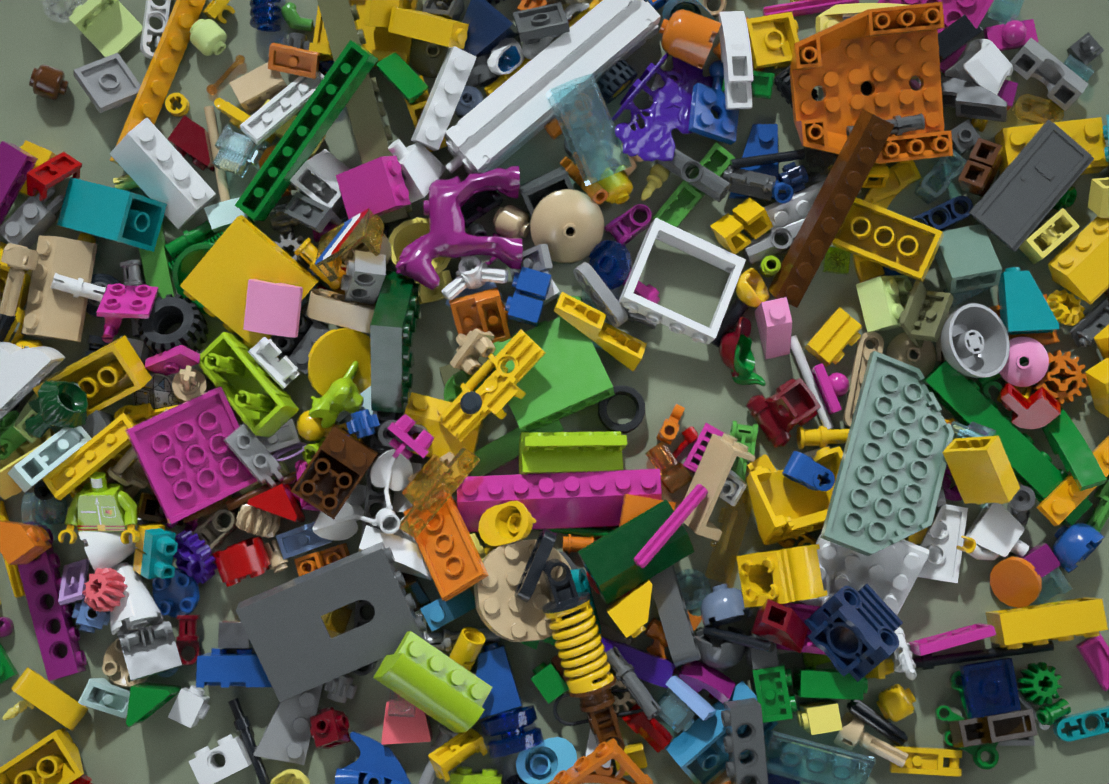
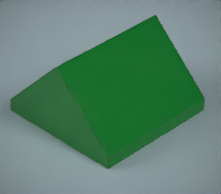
(147, 699)

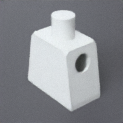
(418, 168)

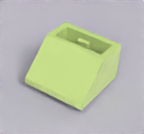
(883, 301)

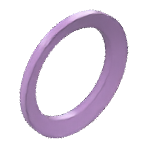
(277, 454)

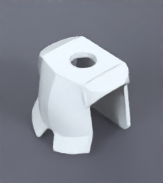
(982, 65)

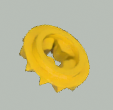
(1061, 312)

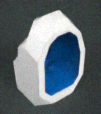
(505, 57)

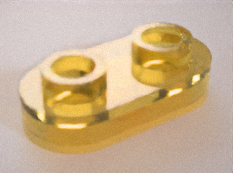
(1037, 108)

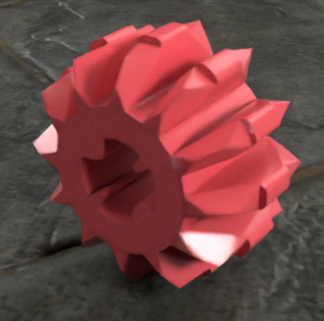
(104, 589)

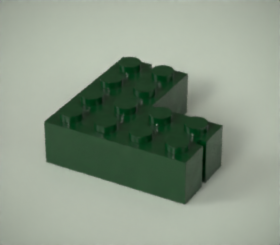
(391, 341)

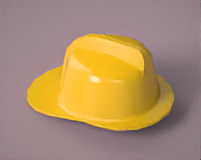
(505, 523)

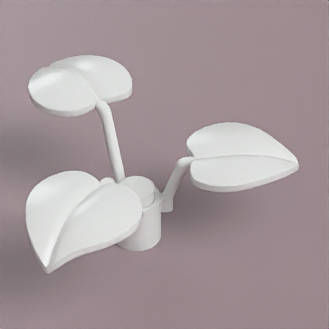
(385, 473)

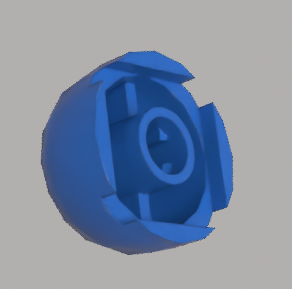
(1075, 544)

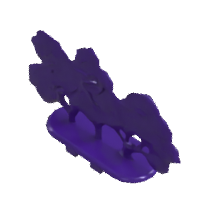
(668, 112)

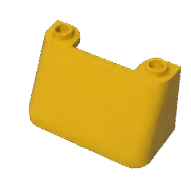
(786, 507)

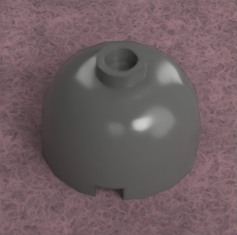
(719, 653)

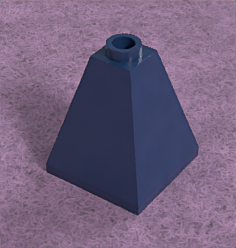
(486, 28)

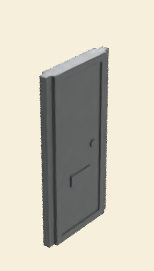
(1031, 185)

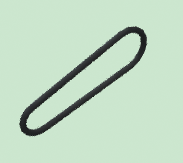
(586, 720)

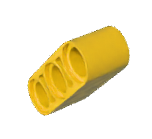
(49, 699)

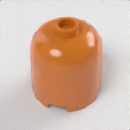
(689, 37)

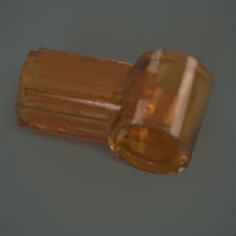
(672, 472)

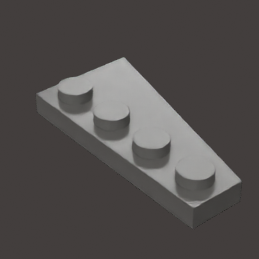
(289, 729)

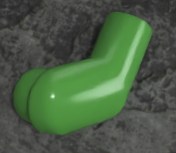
(293, 19)

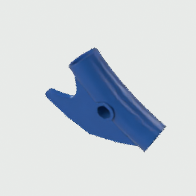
(374, 762)

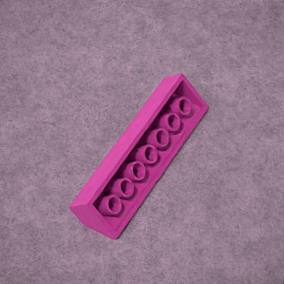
(558, 498)

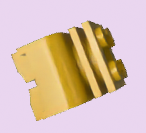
(780, 575)

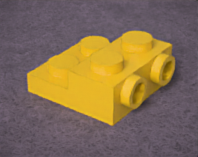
(772, 40)

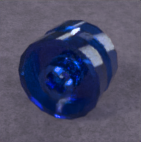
(513, 736)

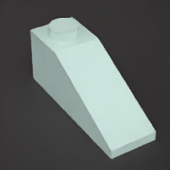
(48, 456)

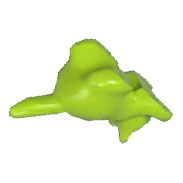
(340, 397)

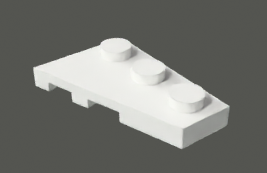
(941, 541)

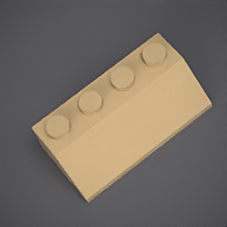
(51, 311)

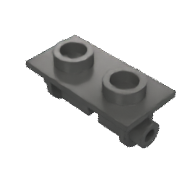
(750, 183)
(1090, 324)

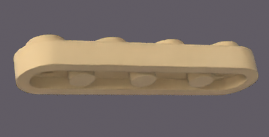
(859, 366)

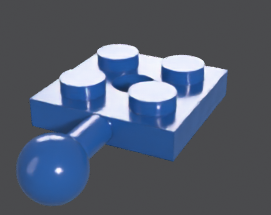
(707, 98)

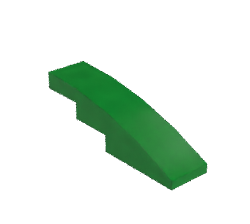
(1073, 452)

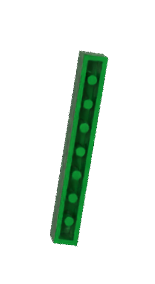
(306, 131)
(1029, 465)

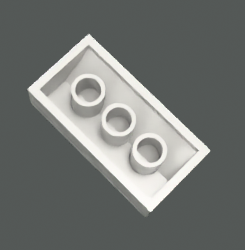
(162, 172)

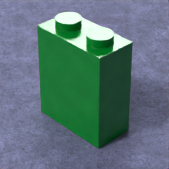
(827, 684)

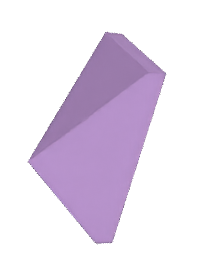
(73, 582)

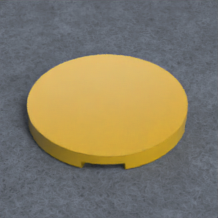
(334, 355)

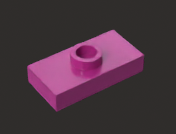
(172, 360)

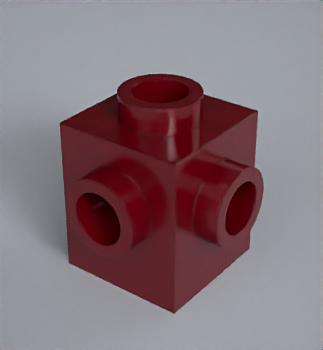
(329, 728)

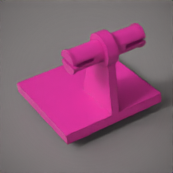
(125, 302)

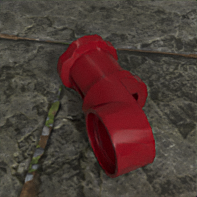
(188, 636)

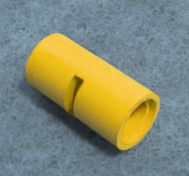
(467, 647)

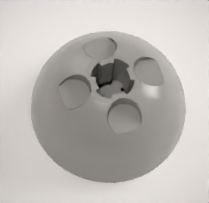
(975, 341)

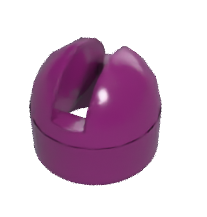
(7, 628)

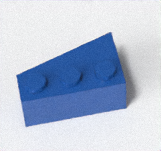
(230, 669)

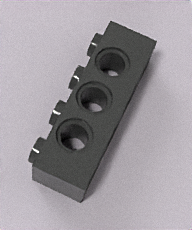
(754, 765)

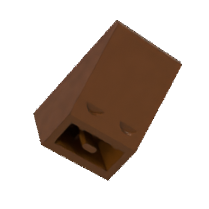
(334, 472)

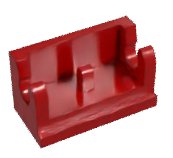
(51, 173)

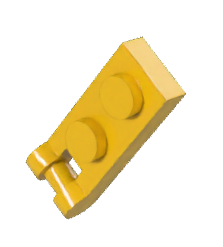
(929, 761)

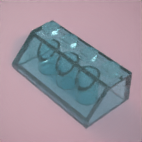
(588, 129)
(814, 761)

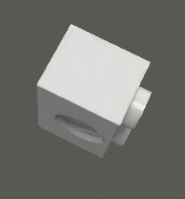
(236, 758)

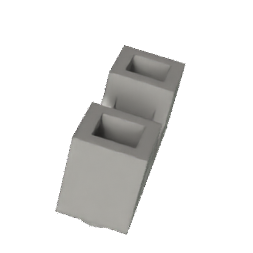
(1037, 62)

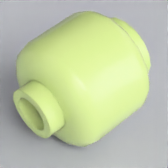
(208, 37)

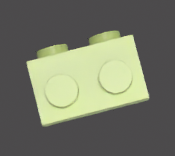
(106, 25)

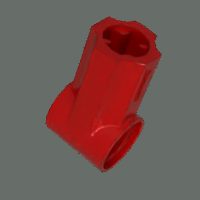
(650, 729)

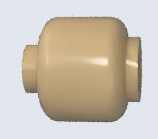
(511, 222)

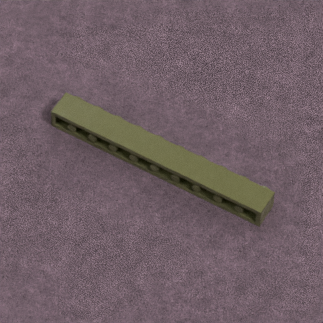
(363, 107)

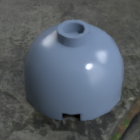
(723, 606)

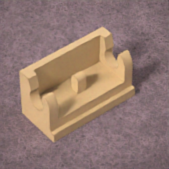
(257, 86)

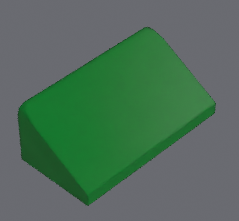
(402, 77)

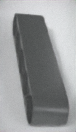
(674, 617)

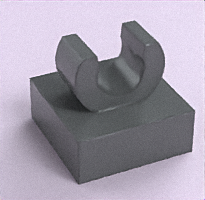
(1085, 49)

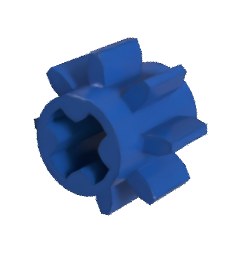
(362, 424)

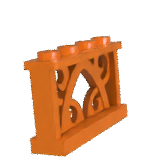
(590, 769)

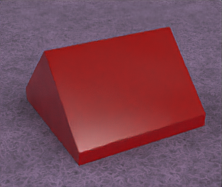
(279, 502)

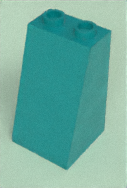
(112, 214)

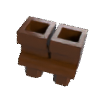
(981, 167)

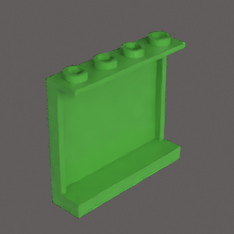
(562, 380)

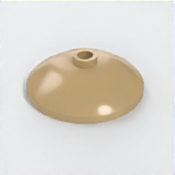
(565, 210)

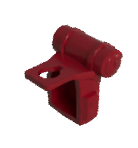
(784, 410)

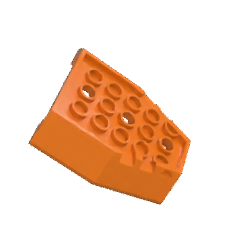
(887, 51)

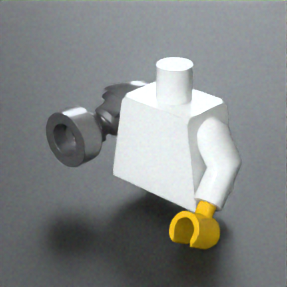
(998, 529)

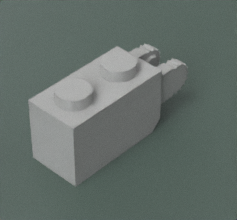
(31, 219)

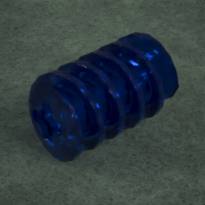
(263, 15)

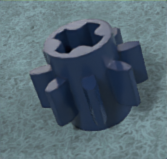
(794, 176)

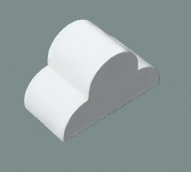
(23, 371)

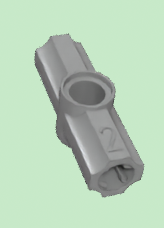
(767, 246)

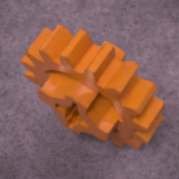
(1059, 367)

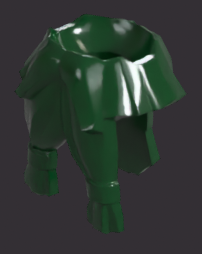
(58, 406)

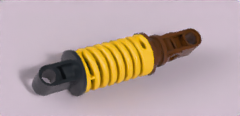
(582, 652)

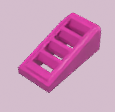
(697, 445)

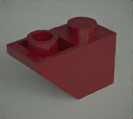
(194, 141)
(780, 626)

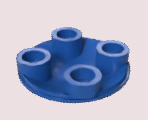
(176, 594)

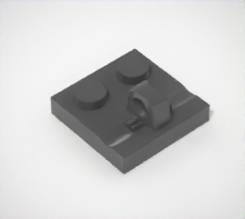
(541, 22)

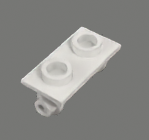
(266, 354)

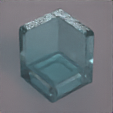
(1005, 10)
(1053, 584)

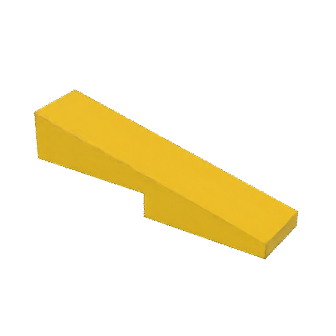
(591, 323)

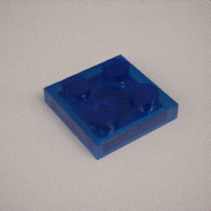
(990, 687)

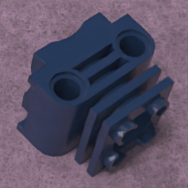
(855, 630)

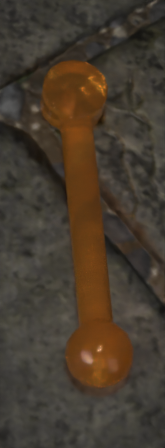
(212, 89)

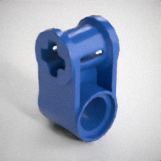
(805, 472)

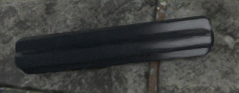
(877, 722)

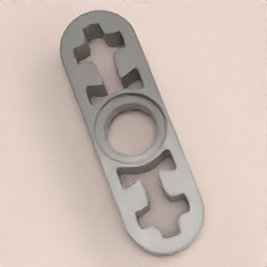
(600, 294)

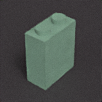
(968, 259)

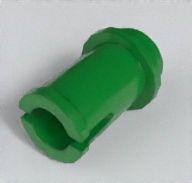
(1048, 714)

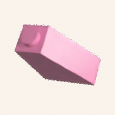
(774, 327)

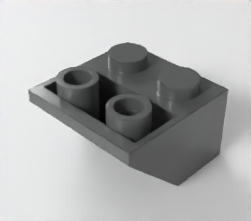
(298, 348)

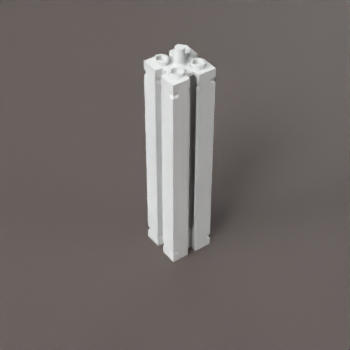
(520, 104)

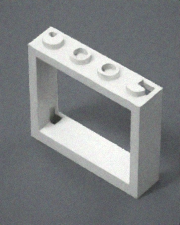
(698, 248)

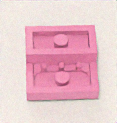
(273, 308)

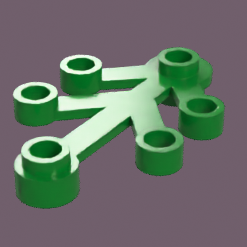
(975, 750)

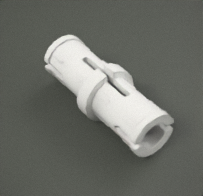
(78, 287)

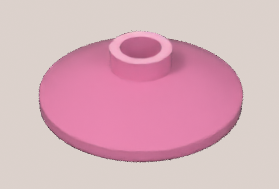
(1037, 362)

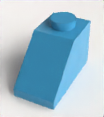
(442, 612)

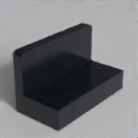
(956, 37)

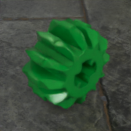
(1048, 687)

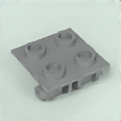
(150, 650)

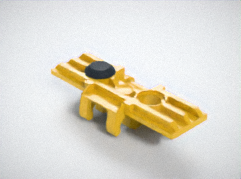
(497, 390)

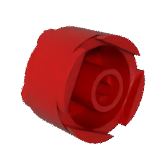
(242, 559)

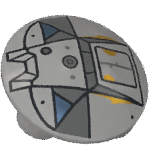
(156, 392)

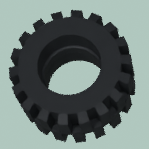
(170, 312)

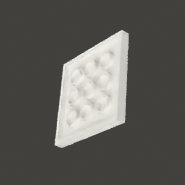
(887, 572)

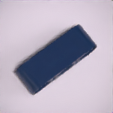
(946, 213)

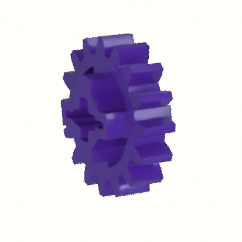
(194, 557)

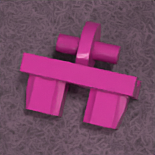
(401, 430)

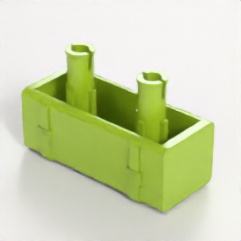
(247, 385)

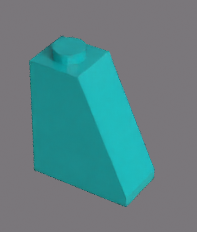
(1023, 304)

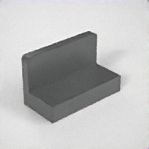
(310, 213)

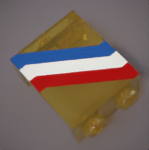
(361, 228)

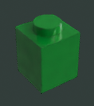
(548, 681)

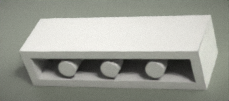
(443, 98)

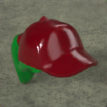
(738, 356)

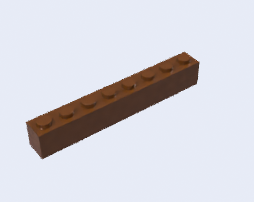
(830, 207)

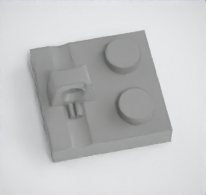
(108, 82)

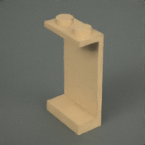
(712, 475)

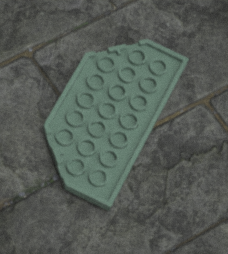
(889, 461)

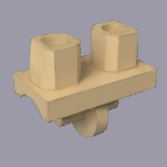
(471, 348)

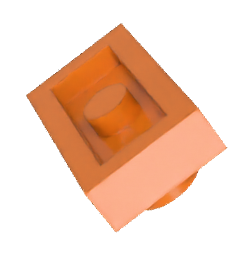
(293, 60)

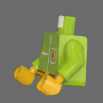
(102, 508)

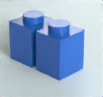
(532, 284)

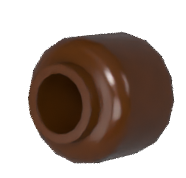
(48, 82)

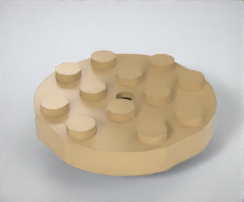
(495, 596)

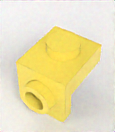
(428, 295)

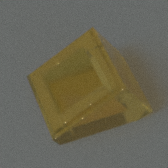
(337, 619)

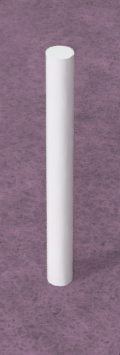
(810, 381)

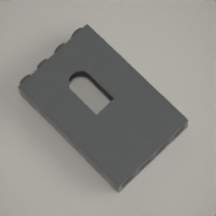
(293, 639)

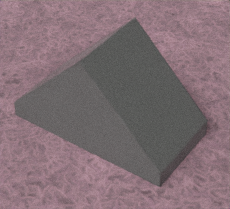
(445, 8)

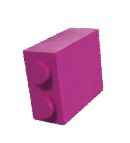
(374, 186)

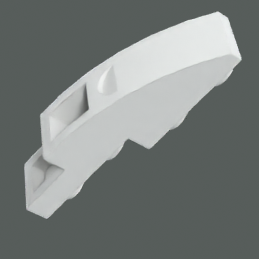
(736, 60)

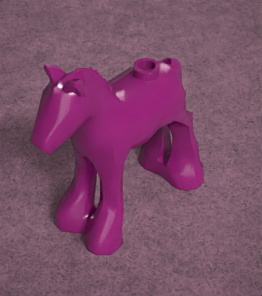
(447, 226)

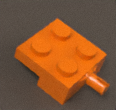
(481, 311)

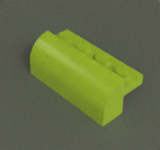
(570, 452)
(434, 683)

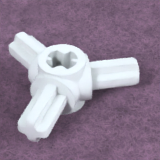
(473, 275)

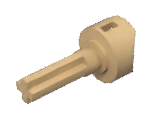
(19, 259)
(188, 384)
(854, 734)

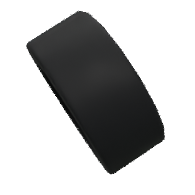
(635, 422)

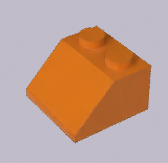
(22, 542)

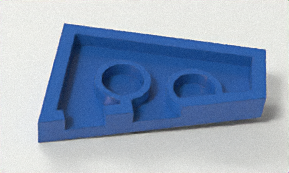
(761, 141)

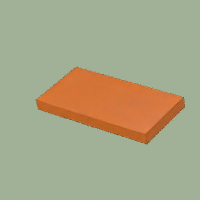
(450, 552)

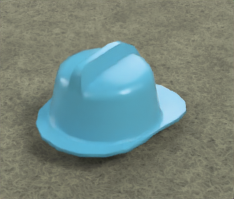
(545, 760)

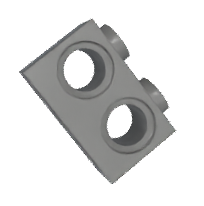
(364, 277)

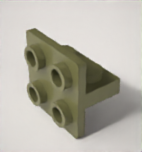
(925, 314)

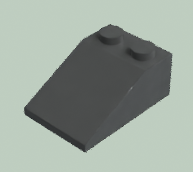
(540, 187)

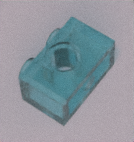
(675, 712)

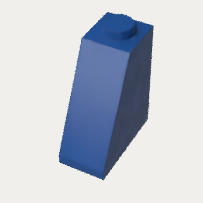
(497, 672)

